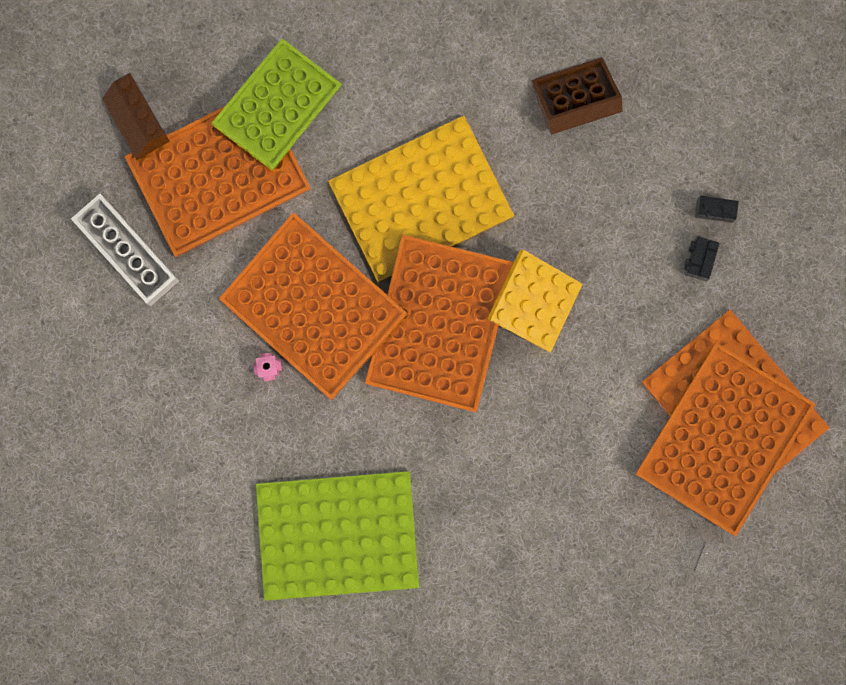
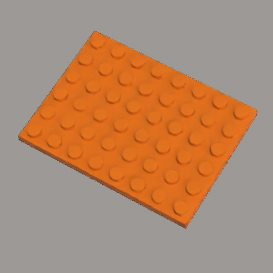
(210, 184)
(313, 306)
(445, 338)
(673, 377)
(725, 439)

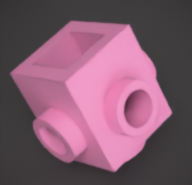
(272, 372)

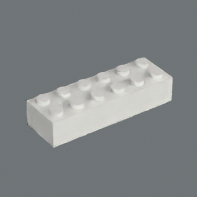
(125, 249)

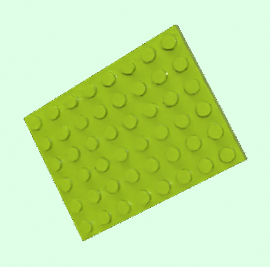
(337, 535)

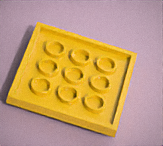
(535, 301)

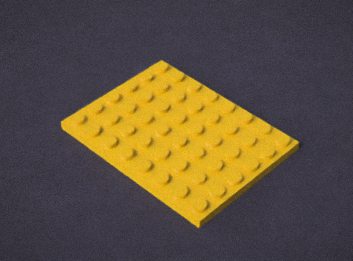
(424, 190)

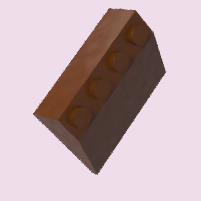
(577, 95)

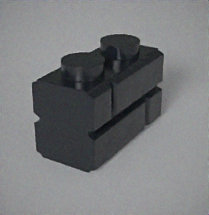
(716, 209)
(701, 258)

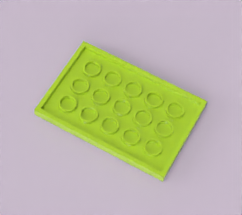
(276, 104)

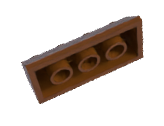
(134, 117)

